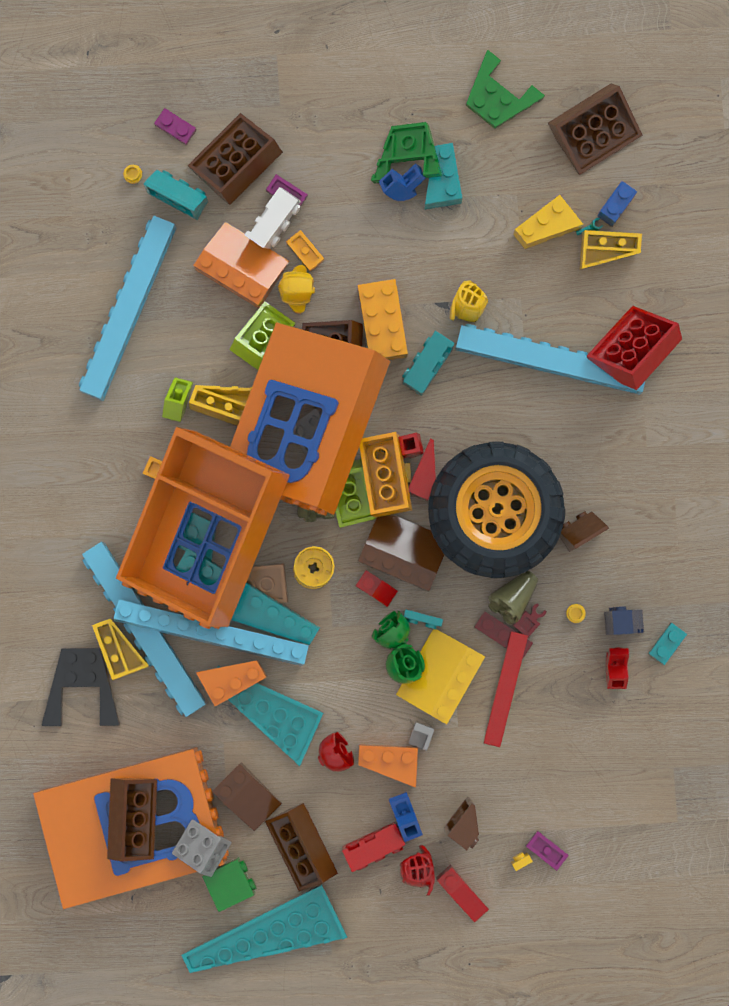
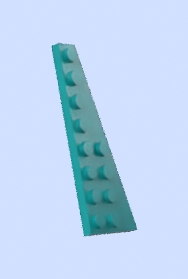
(256, 607)
(290, 926)

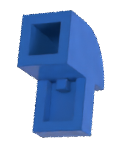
(402, 186)
(405, 817)

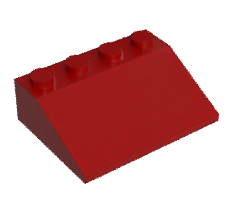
(636, 346)

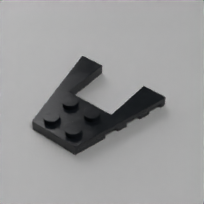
(80, 669)

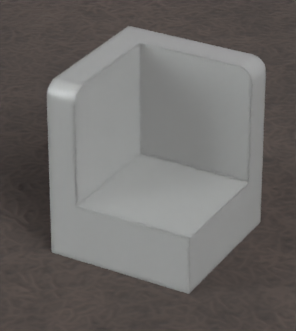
(421, 736)

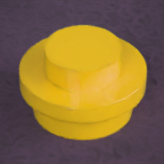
(132, 174)
(575, 613)

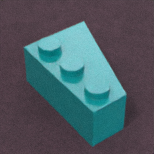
(444, 189)
(428, 362)

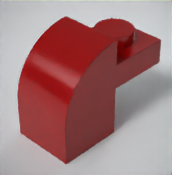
(411, 445)
(617, 668)

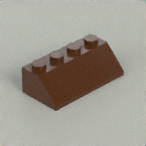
(132, 819)
(463, 825)
(301, 847)

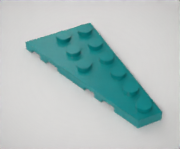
(279, 718)

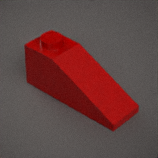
(425, 474)
(462, 893)

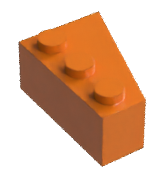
(230, 680)
(391, 761)

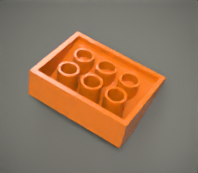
(241, 265)

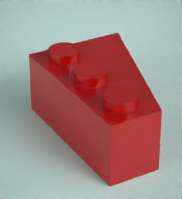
(373, 847)

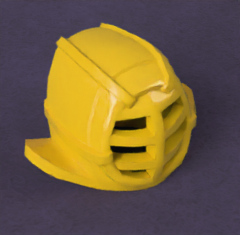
(296, 288)
(468, 302)

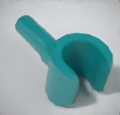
(590, 227)

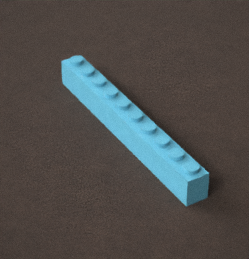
(128, 308)
(535, 356)
(225, 637)
(153, 643)

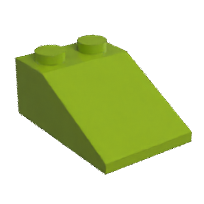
(255, 336)
(354, 503)

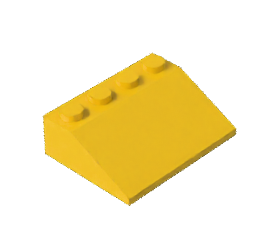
(446, 676)

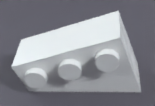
(274, 219)

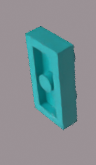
(414, 617)
(667, 643)

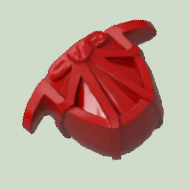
(418, 870)

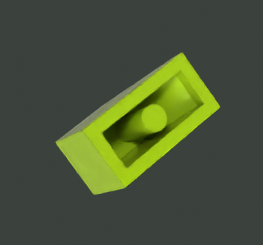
(177, 399)

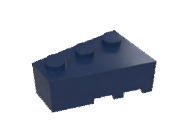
(623, 621)

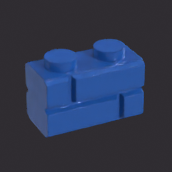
(617, 203)

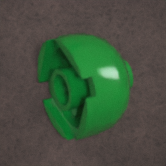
(393, 631)
(404, 664)

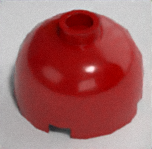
(334, 753)

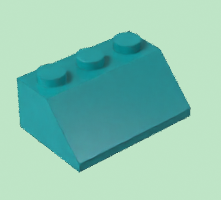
(176, 193)

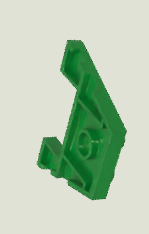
(495, 102)
(407, 144)

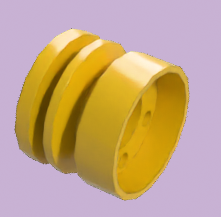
(311, 556)

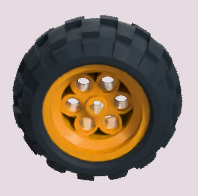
(506, 550)

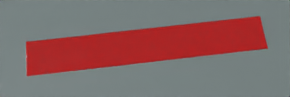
(505, 689)

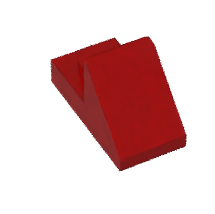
(376, 588)

